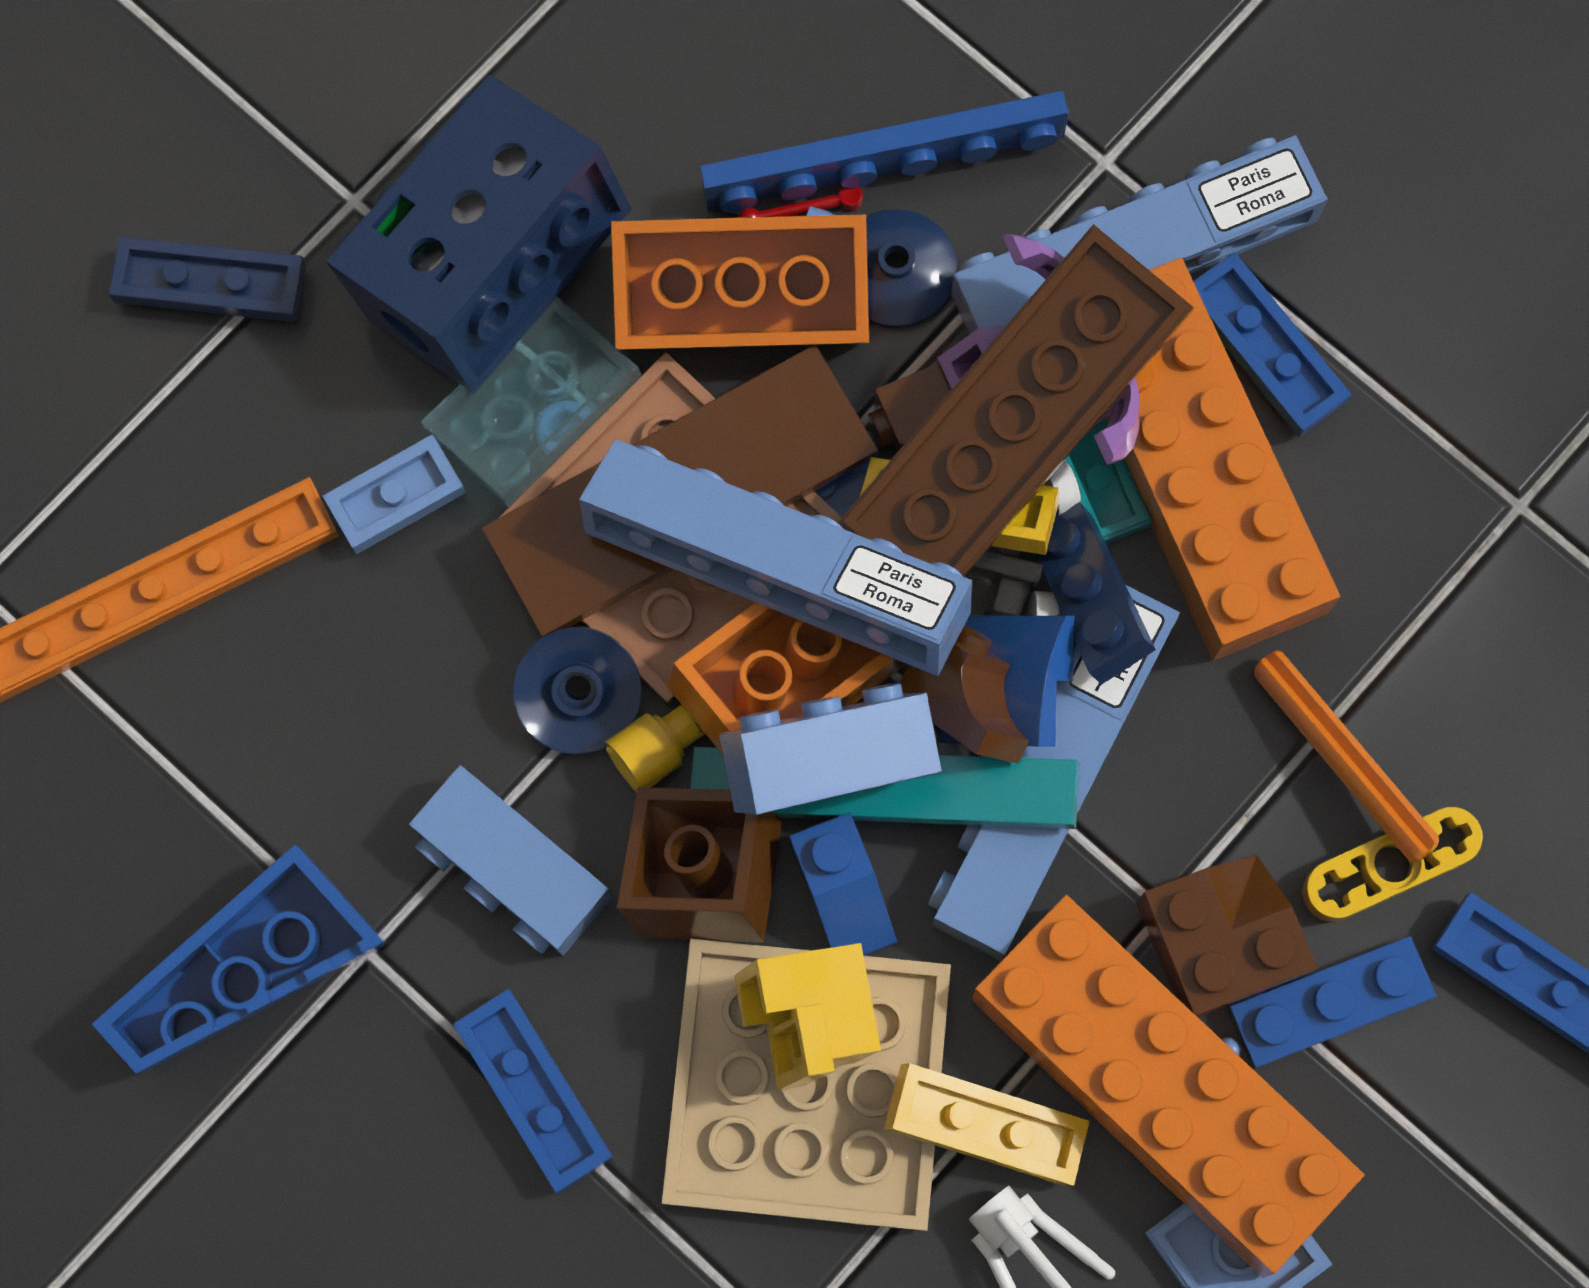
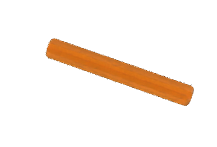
(1346, 756)

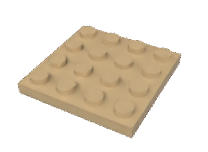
(810, 1146)

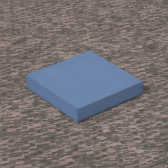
(1204, 1261)

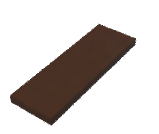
(1021, 407)
(770, 436)

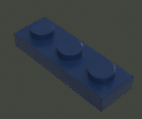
(207, 279)
(1092, 590)

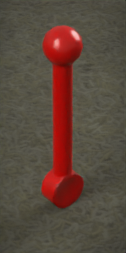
(848, 199)

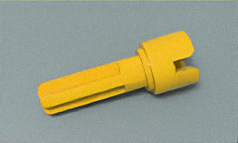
(652, 747)

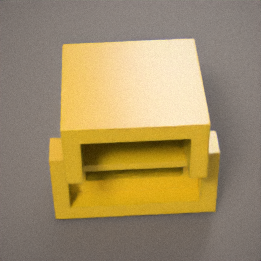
(814, 1009)

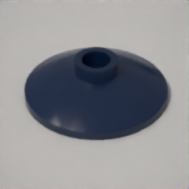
(919, 288)
(569, 721)

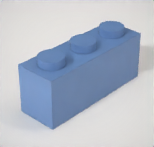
(829, 749)
(509, 863)

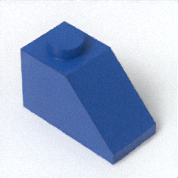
(843, 885)

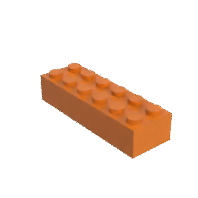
(1220, 492)
(1167, 1087)

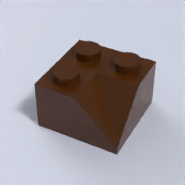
(698, 867)
(1225, 935)

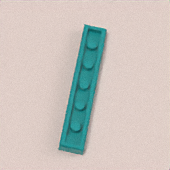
(963, 793)

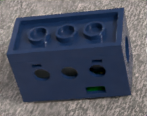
(480, 232)

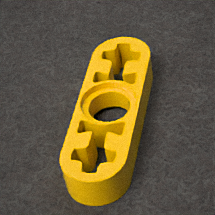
(1357, 900)

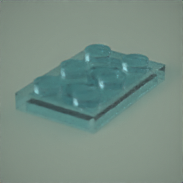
(533, 403)

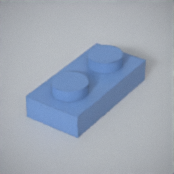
(394, 494)

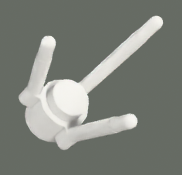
(1007, 1225)

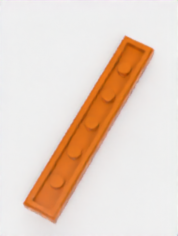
(162, 586)

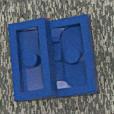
(1038, 656)

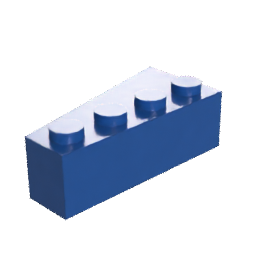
(249, 956)

